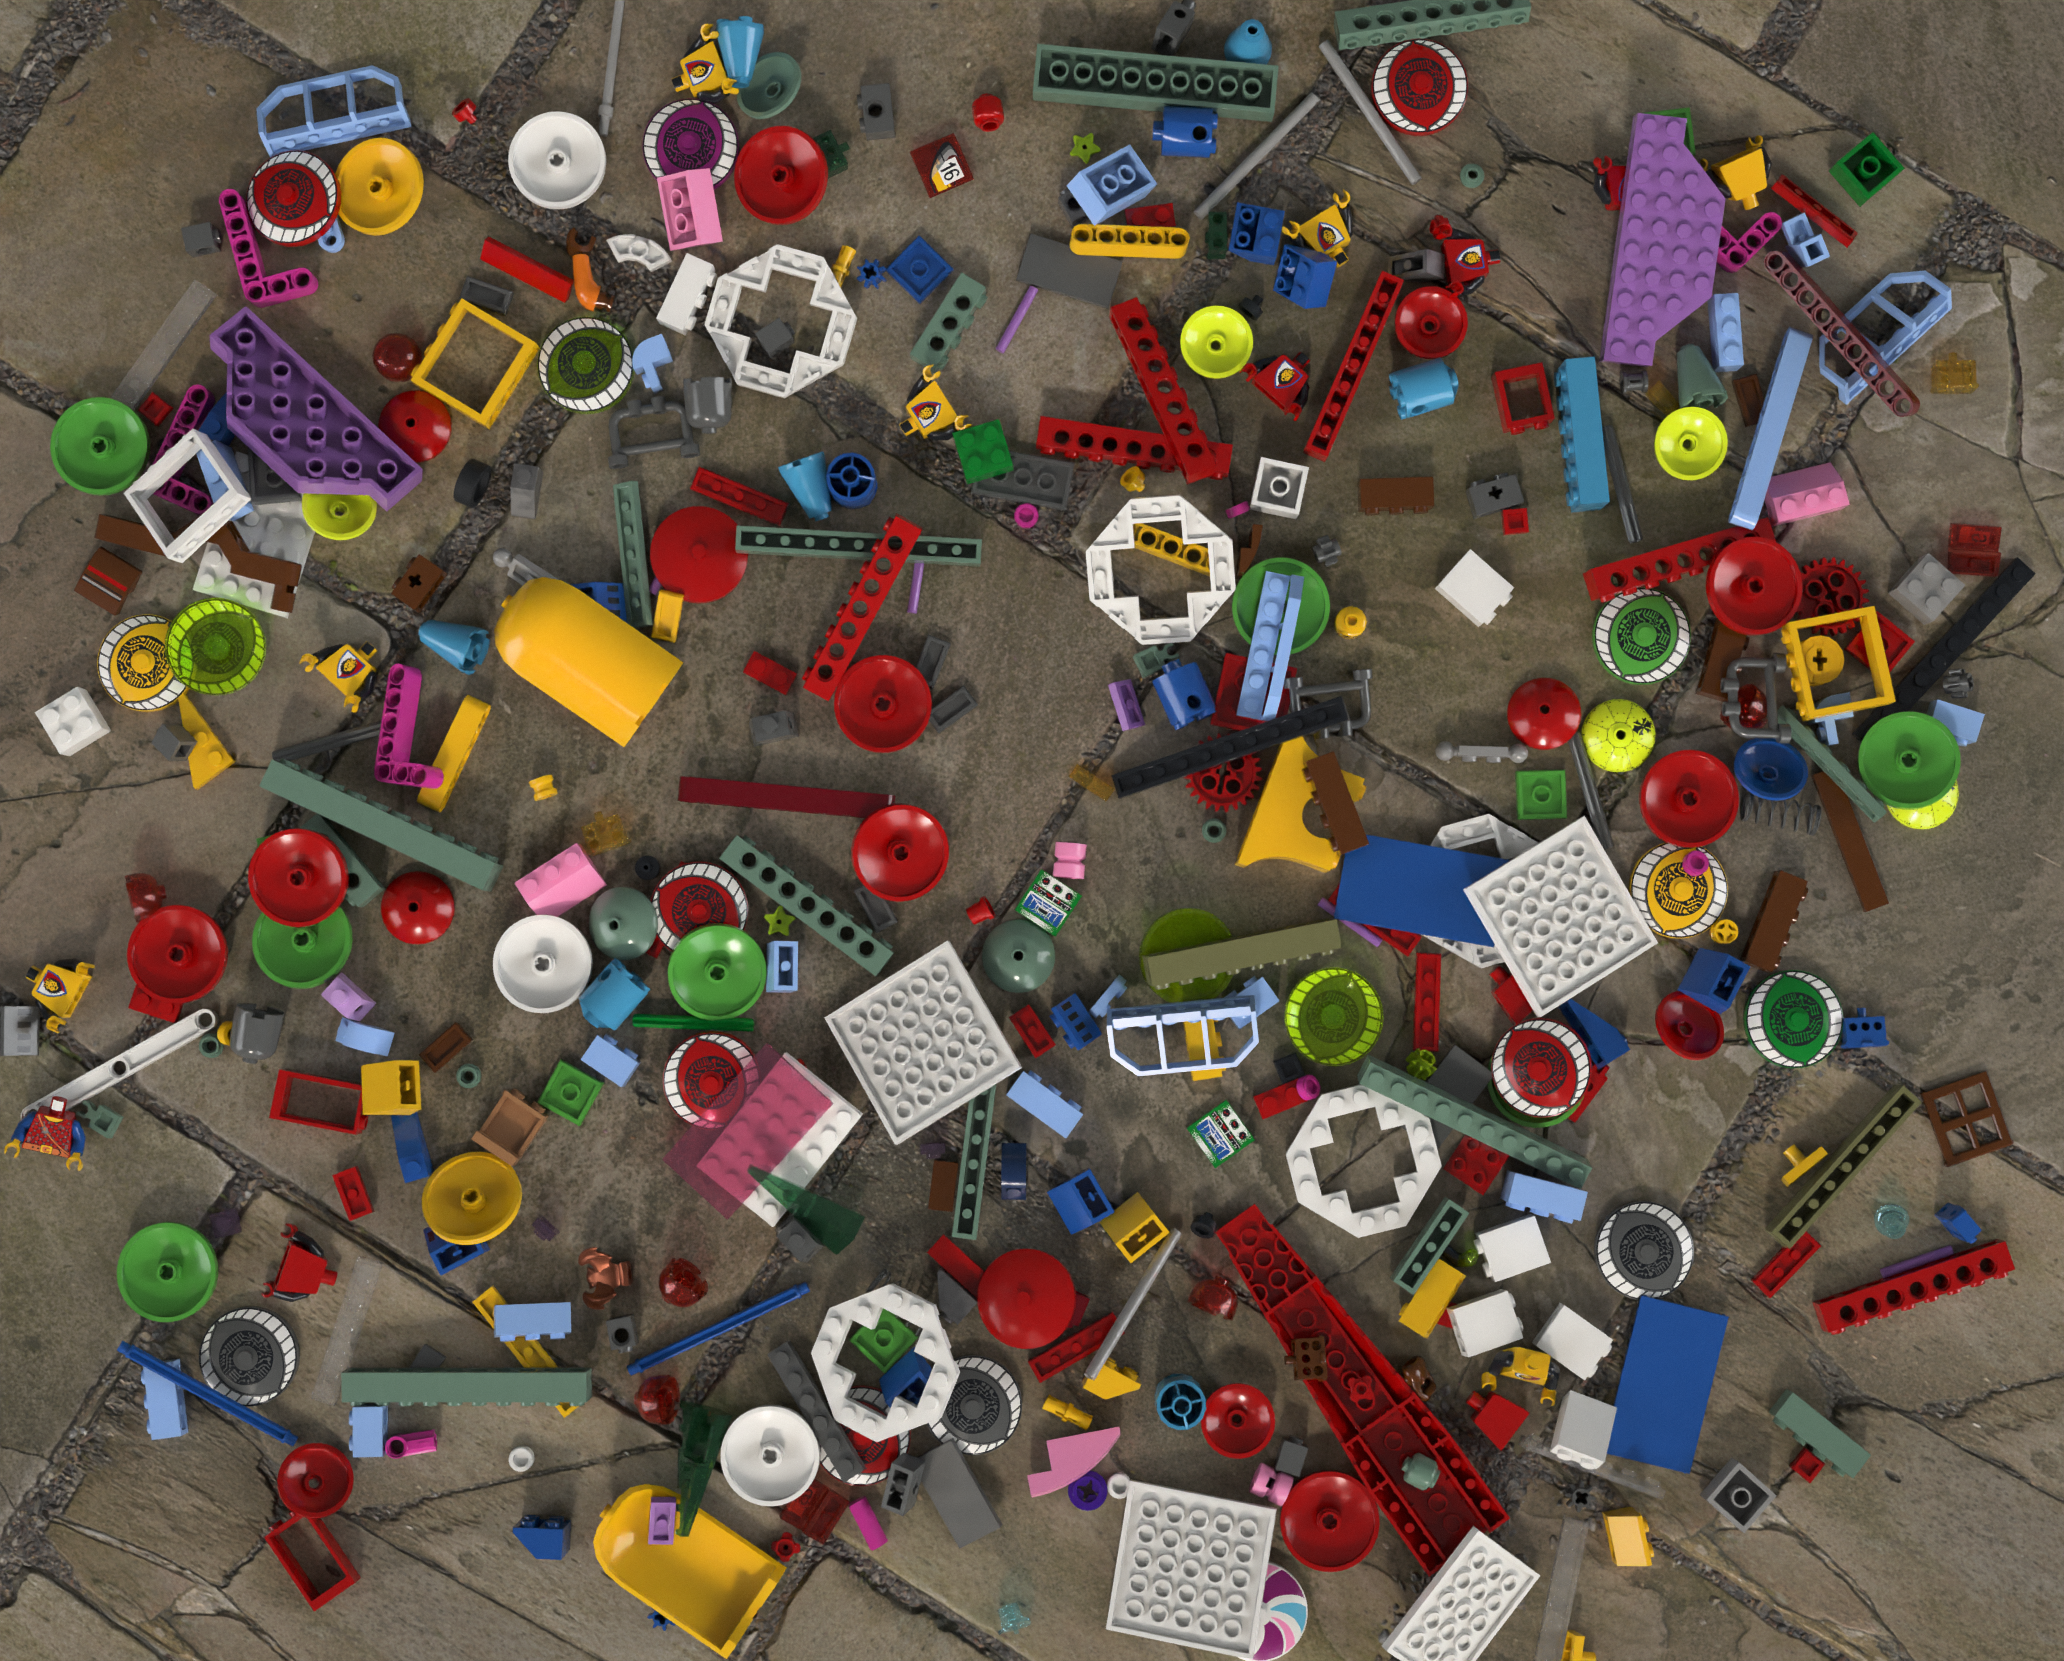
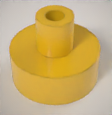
(1133, 479)
(224, 1032)

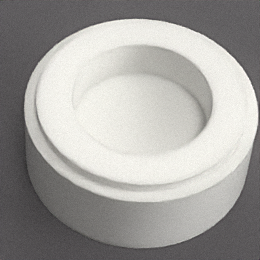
(521, 1458)
(1118, 1485)

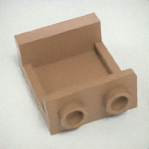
(511, 1126)

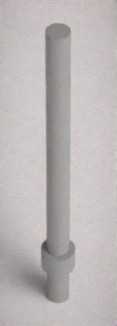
(606, 110)

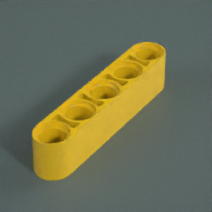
(1138, 234)
(1179, 557)
(456, 751)

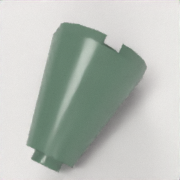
(1697, 380)

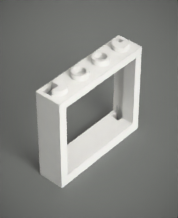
(210, 520)

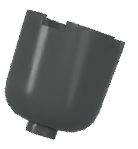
(708, 403)
(255, 1032)

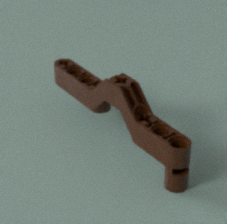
(242, 560)

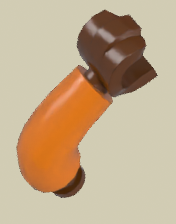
(586, 289)

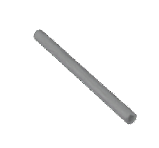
(1370, 112)
(1256, 156)
(1132, 1304)

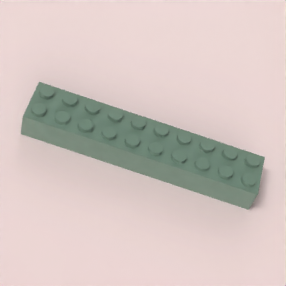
(1154, 81)
(380, 825)

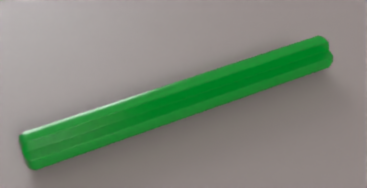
(692, 1022)

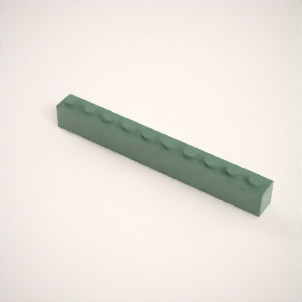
(853, 545)
(1474, 1121)
(466, 1385)

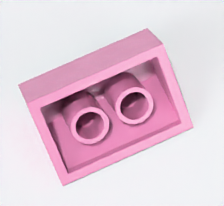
(689, 209)
(1805, 494)
(561, 882)

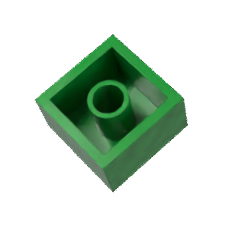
(1866, 169)
(983, 451)

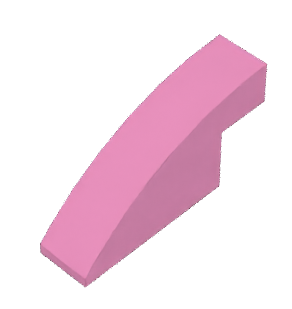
(1072, 1458)

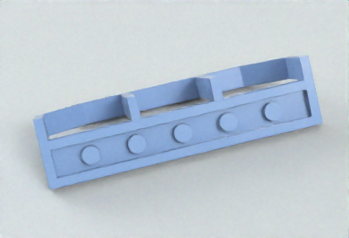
(337, 129)
(1901, 339)
(1264, 644)
(1176, 1012)

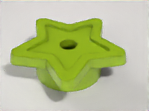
(1084, 154)
(784, 926)

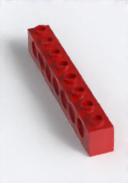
(1353, 366)
(1075, 430)
(1192, 467)
(1599, 578)
(825, 685)
(1998, 1266)

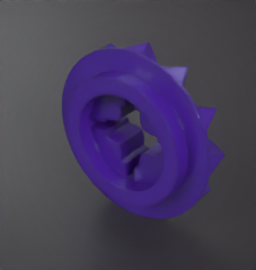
(1092, 1501)

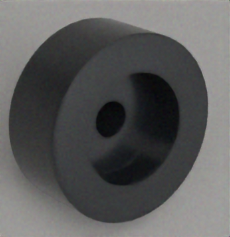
(1251, 307)
(653, 867)
(1204, 1225)

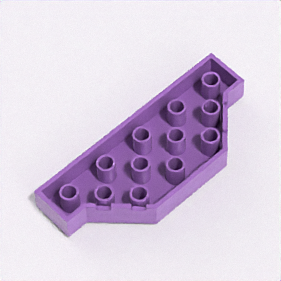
(1662, 241)
(302, 421)

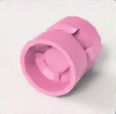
(1069, 860)
(1279, 1487)

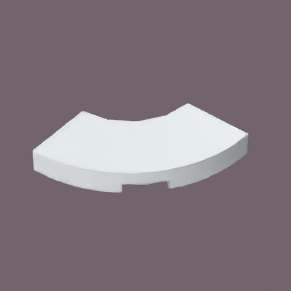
(639, 249)

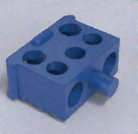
(1864, 1038)
(1958, 1222)

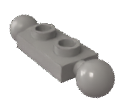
(519, 567)
(1517, 752)

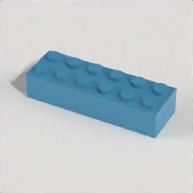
(1582, 434)

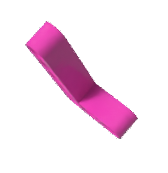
(1740, 248)
(253, 258)
(177, 429)
(397, 733)

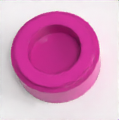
(1238, 509)
(1026, 515)
(1695, 863)
(1308, 1087)

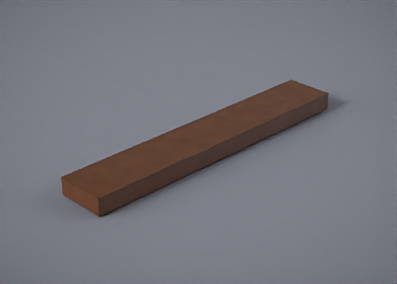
(1850, 842)

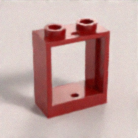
(1518, 374)

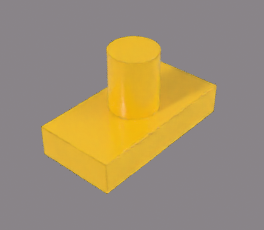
(1801, 1163)
(1574, 1648)

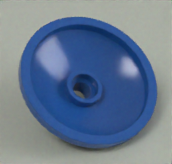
(1778, 762)

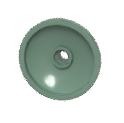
(772, 86)
(635, 921)
(1037, 956)

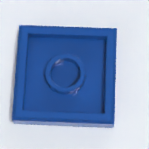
(919, 269)

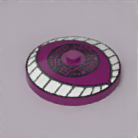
(691, 137)

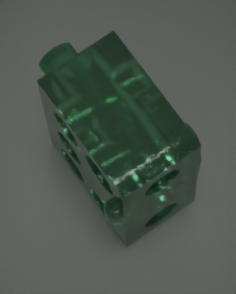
(833, 147)
(1216, 235)

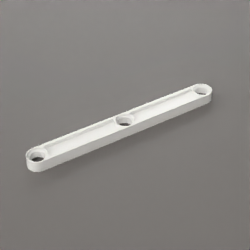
(134, 1059)

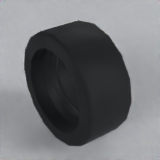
(472, 483)

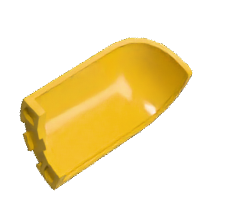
(583, 656)
(701, 1582)

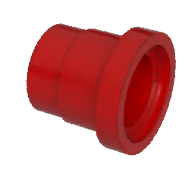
(980, 911)

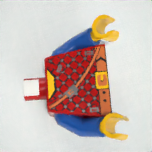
(51, 1132)

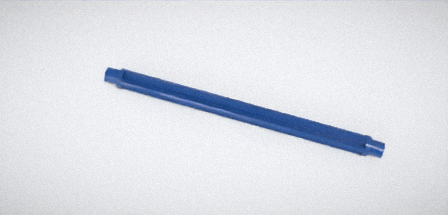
(718, 1328)
(207, 1393)

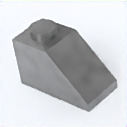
(1418, 266)
(525, 490)
(953, 1298)

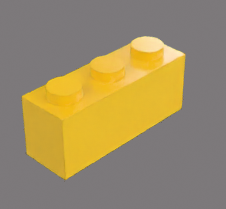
(1196, 1050)
(1431, 1298)

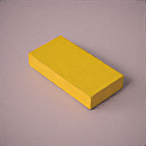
(667, 616)

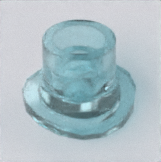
(1891, 1220)
(1012, 1619)

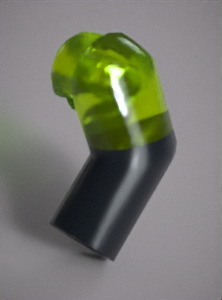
(1464, 1259)

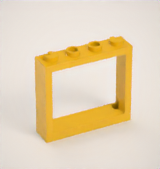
(507, 383)
(1875, 654)

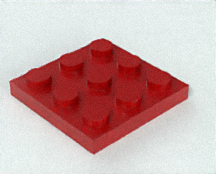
(1230, 690)

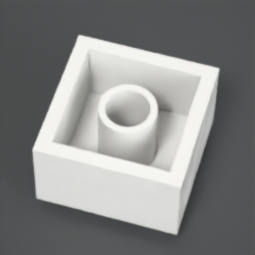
(1278, 488)
(73, 721)

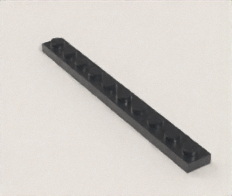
(1952, 643)
(1231, 747)

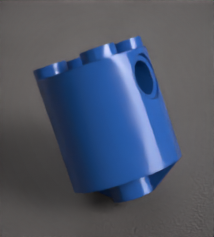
(1177, 131)
(851, 481)
(1184, 686)

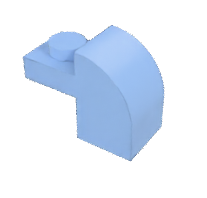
(1802, 243)
(648, 356)
(1827, 729)
(364, 1037)

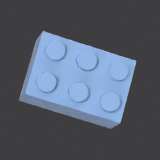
(1111, 184)
(1543, 1197)

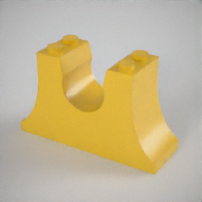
(1277, 820)

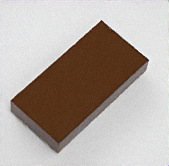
(1749, 398)
(445, 1047)
(943, 1185)

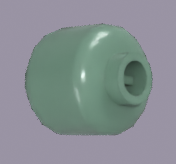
(1420, 1471)

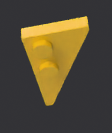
(209, 754)

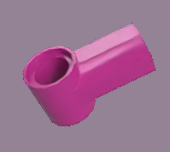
(413, 1443)

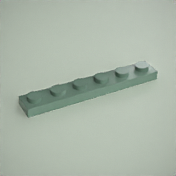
(632, 554)
(1837, 771)

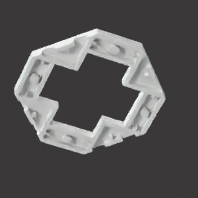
(756, 275)
(1195, 529)
(1509, 845)
(1335, 1205)
(931, 1344)

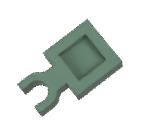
(1152, 660)
(103, 1119)

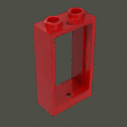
(282, 1095)
(296, 1572)

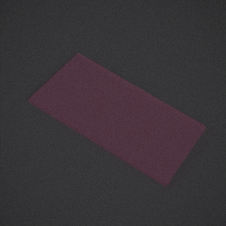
(748, 1124)

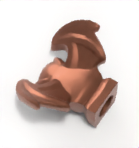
(604, 1277)

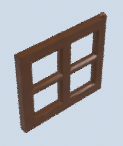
(1940, 1128)

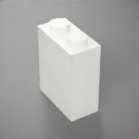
(1475, 589)
(1511, 1248)
(1485, 1322)
(1573, 1341)
(1583, 1430)

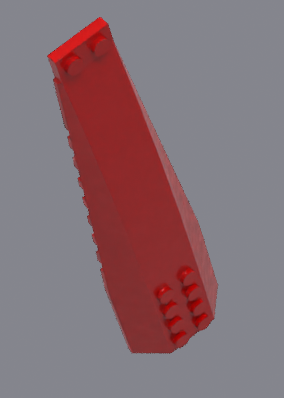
(1374, 1431)

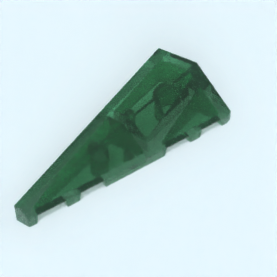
(827, 1220)
(701, 1441)

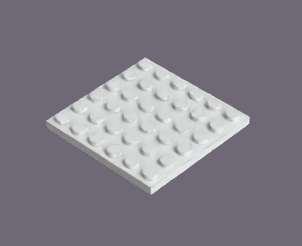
(1560, 916)
(922, 1042)
(1191, 1569)

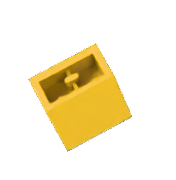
(391, 1088)
(1134, 1227)
(1112, 1381)
(1627, 1537)

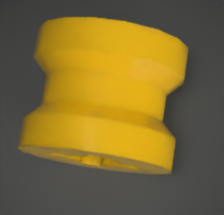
(543, 787)
(1729, 931)

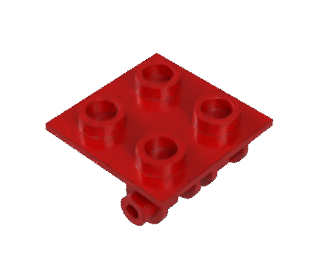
(1475, 1163)

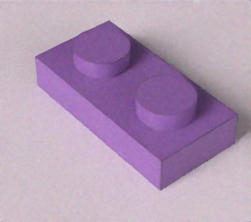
(1126, 705)
(661, 1520)

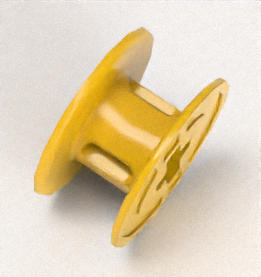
(1828, 653)

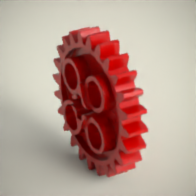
(1848, 588)
(1244, 777)

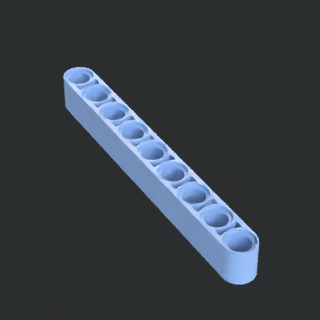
(1770, 428)

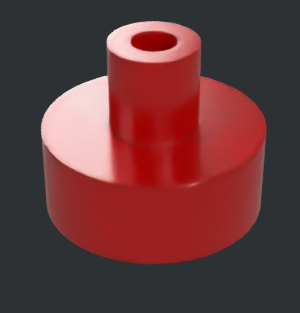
(464, 111)

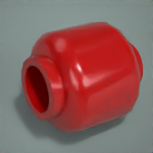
(988, 112)

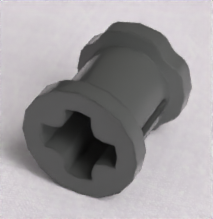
(1641, 378)

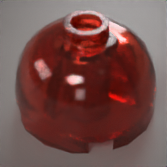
(396, 356)
(1753, 707)
(144, 895)
(681, 1284)
(1214, 1297)
(657, 1399)

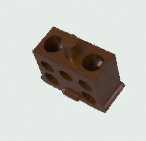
(1315, 1359)

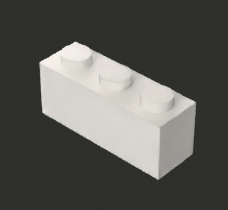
(687, 294)

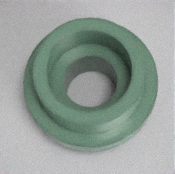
(1466, 180)
(1221, 828)
(204, 1046)
(461, 1079)

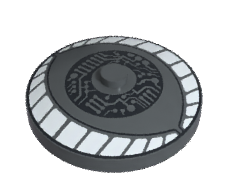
(1643, 1250)
(249, 1355)
(981, 1408)

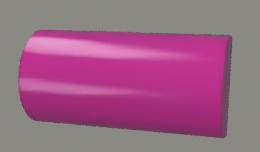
(868, 1523)

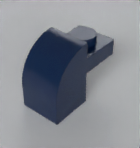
(1013, 1171)

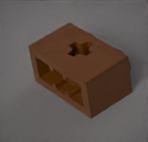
(415, 595)

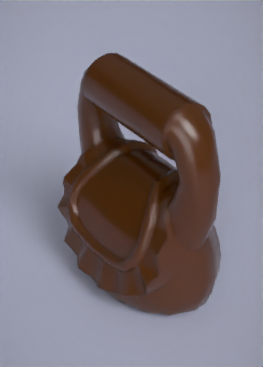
(1415, 1374)

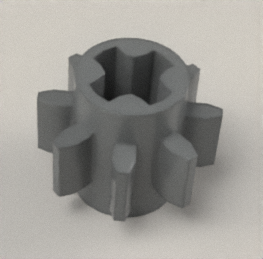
(1326, 550)
(1958, 683)
(1587, 1497)

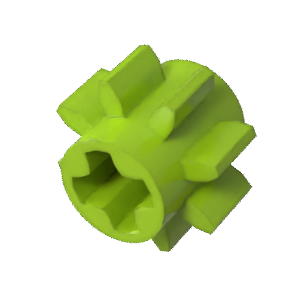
(1421, 1064)

